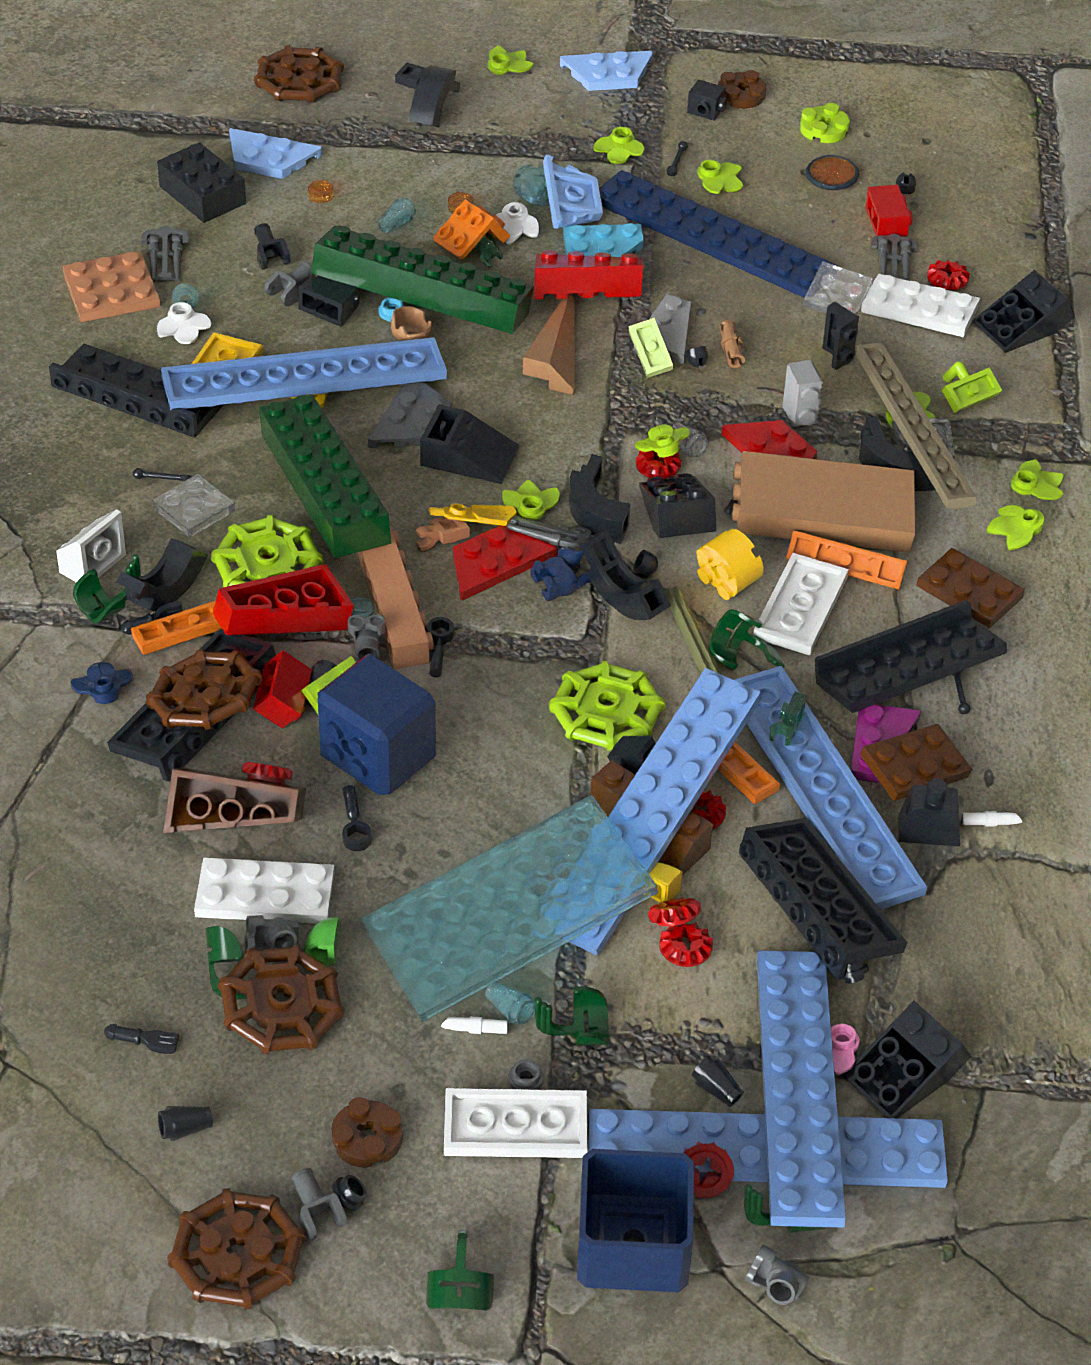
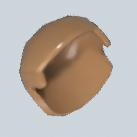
(410, 324)

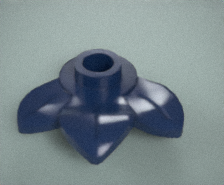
(102, 682)

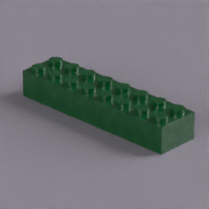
(422, 279)
(325, 476)

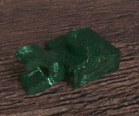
(488, 249)
(791, 717)

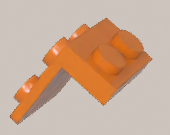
(467, 228)

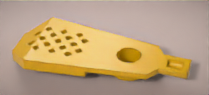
(485, 514)

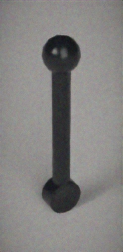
(672, 170)
(138, 473)
(964, 708)

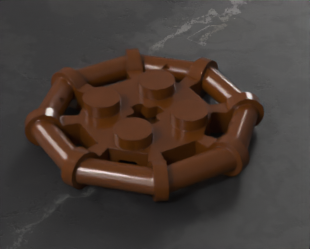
(298, 74)
(216, 682)
(278, 1015)
(232, 1230)

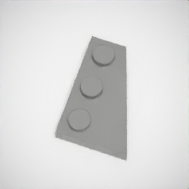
(673, 321)

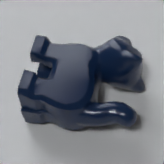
(559, 573)

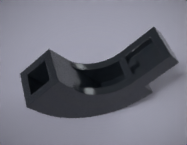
(431, 94)
(877, 451)
(593, 509)
(168, 578)
(617, 584)

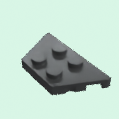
(407, 416)

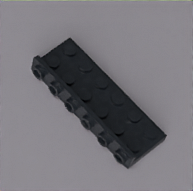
(127, 388)
(906, 657)
(152, 743)
(819, 894)

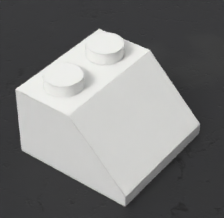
(95, 547)

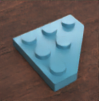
(603, 238)

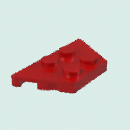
(768, 438)
(496, 558)

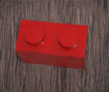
(888, 210)
(280, 693)

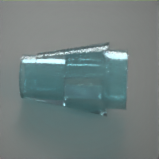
(397, 214)
(511, 1002)

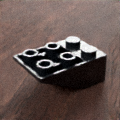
(1025, 314)
(466, 446)
(679, 505)
(907, 1062)

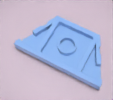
(608, 70)
(269, 154)
(571, 194)

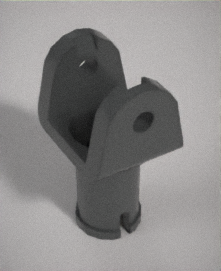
(289, 283)
(315, 1202)

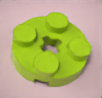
(824, 123)

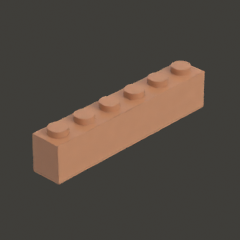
(397, 603)

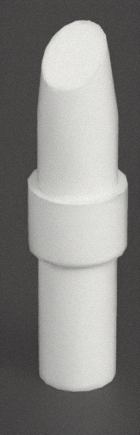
(989, 818)
(476, 1025)

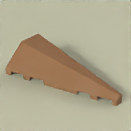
(553, 350)

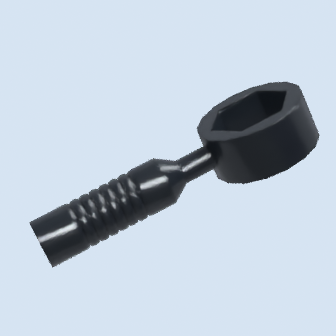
(439, 639)
(354, 826)

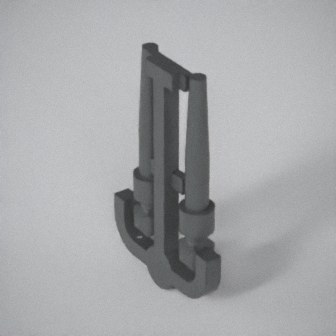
(894, 240)
(153, 249)
(555, 535)

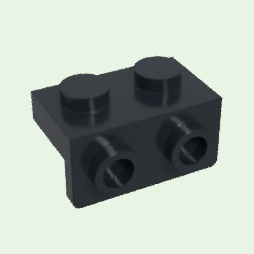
(840, 334)

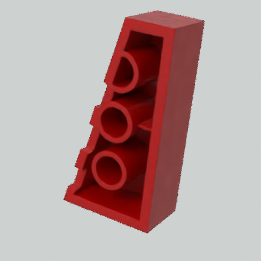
(587, 275)
(284, 604)

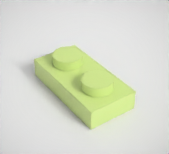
(650, 347)

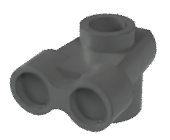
(366, 634)
(270, 933)
(781, 1278)

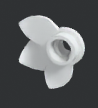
(519, 222)
(183, 323)

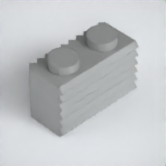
(802, 393)

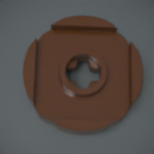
(743, 88)
(363, 1115)

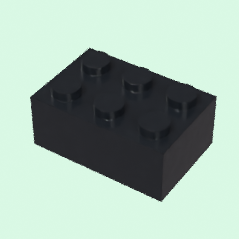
(201, 182)

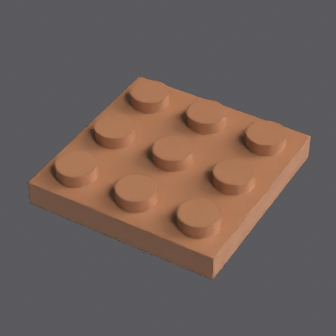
(111, 286)

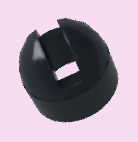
(906, 183)
(697, 355)
(645, 563)

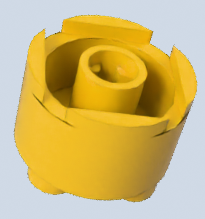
(729, 563)

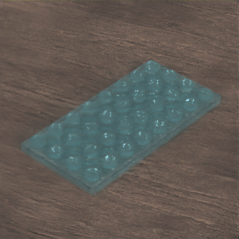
(508, 907)

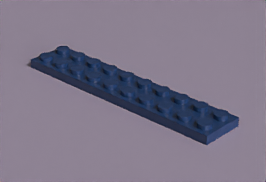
(711, 232)

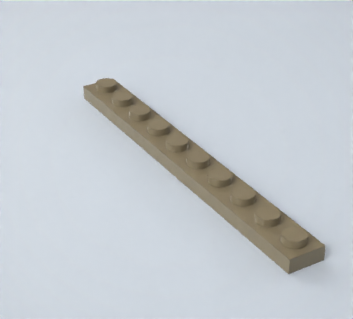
(915, 426)

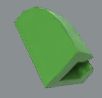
(323, 940)

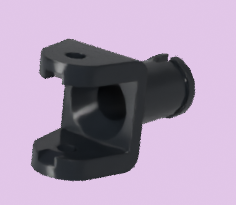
(270, 247)

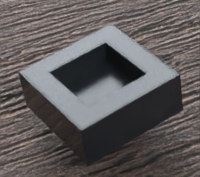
(409, 75)

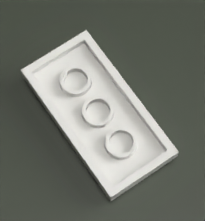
(920, 305)
(801, 603)
(264, 888)
(515, 1123)

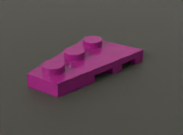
(875, 725)

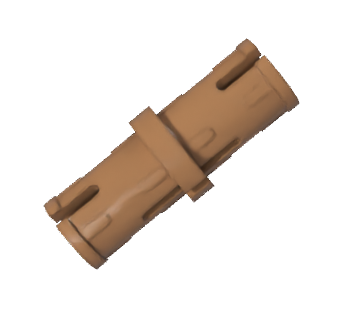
(731, 344)

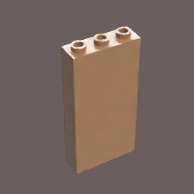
(826, 500)

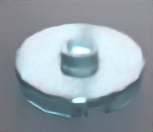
(531, 185)

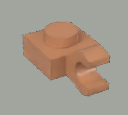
(442, 529)

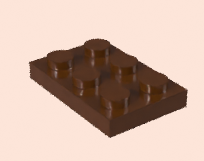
(961, 578)
(915, 760)

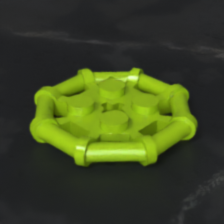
(258, 539)
(613, 685)

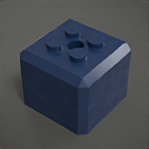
(376, 725)
(639, 1198)

